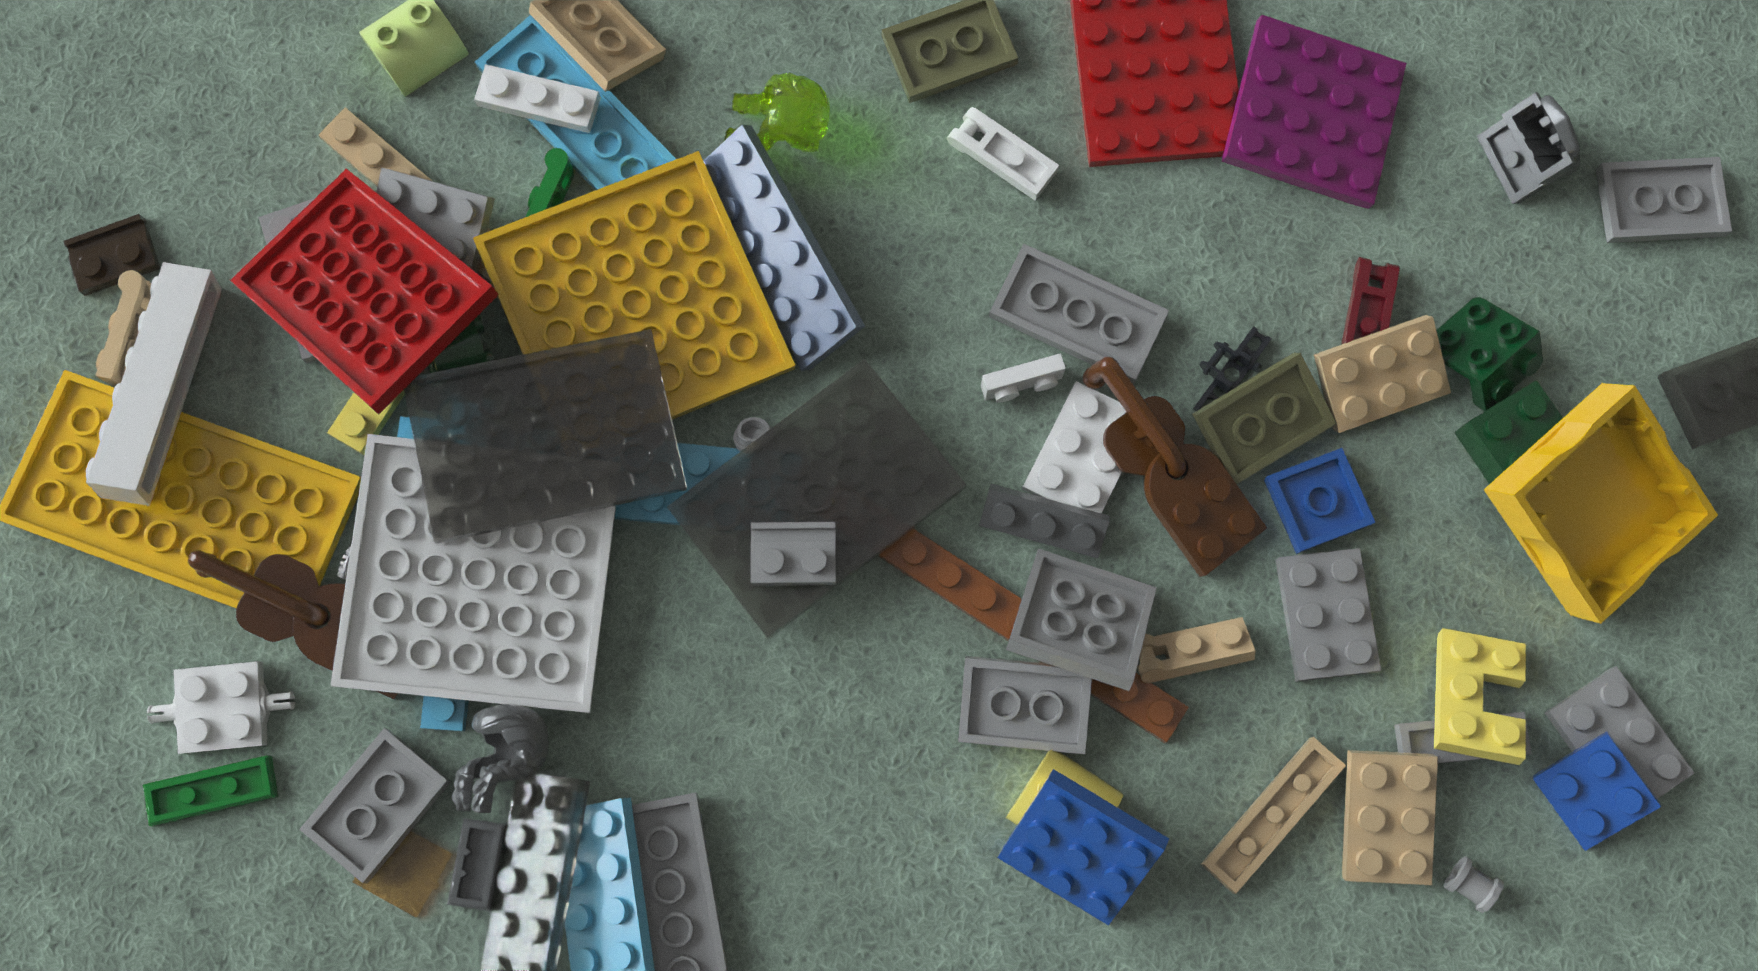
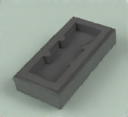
(477, 864)

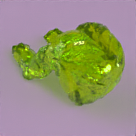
(794, 110)

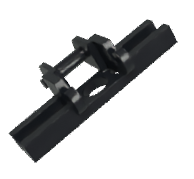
(1241, 354)

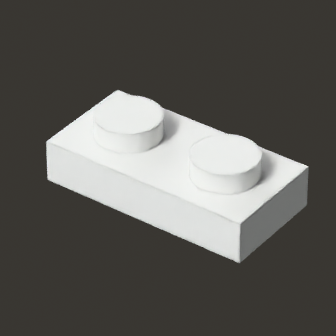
(1007, 383)

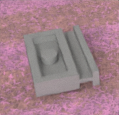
(793, 553)

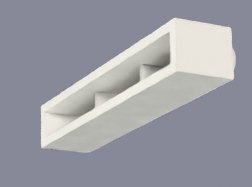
(154, 384)

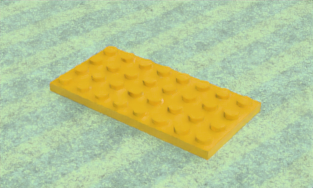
(212, 496)

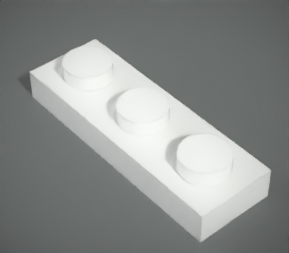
(537, 98)

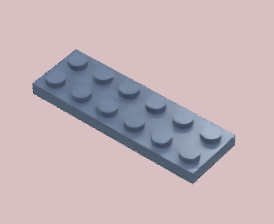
(782, 250)

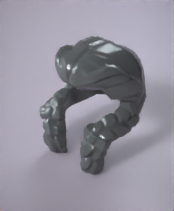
(518, 752)

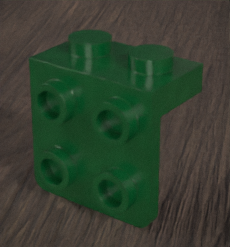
(1490, 350)

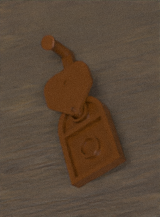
(1202, 508)
(283, 603)

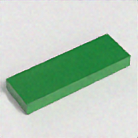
(210, 790)

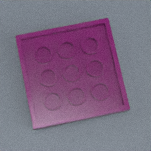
(1314, 112)

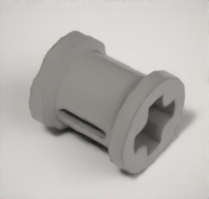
(1474, 884)

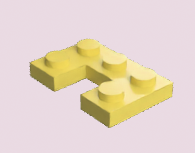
(1460, 722)

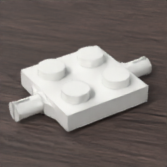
(220, 707)

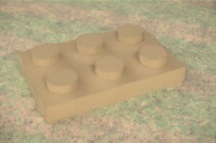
(599, 37)
(1383, 373)
(1389, 817)

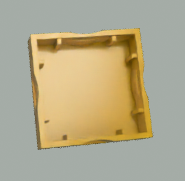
(1601, 501)

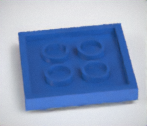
(1082, 847)

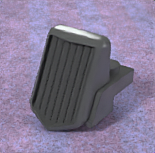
(1531, 146)

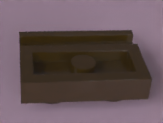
(109, 251)

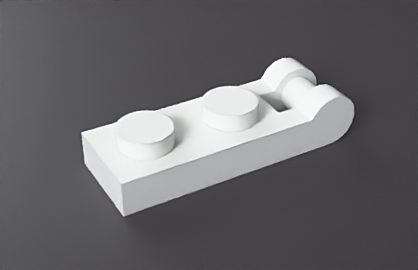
(1004, 153)

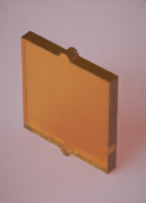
(409, 874)

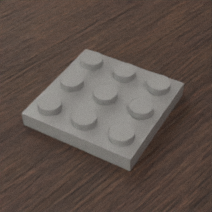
(1082, 619)

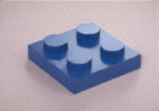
(1319, 500)
(1596, 791)

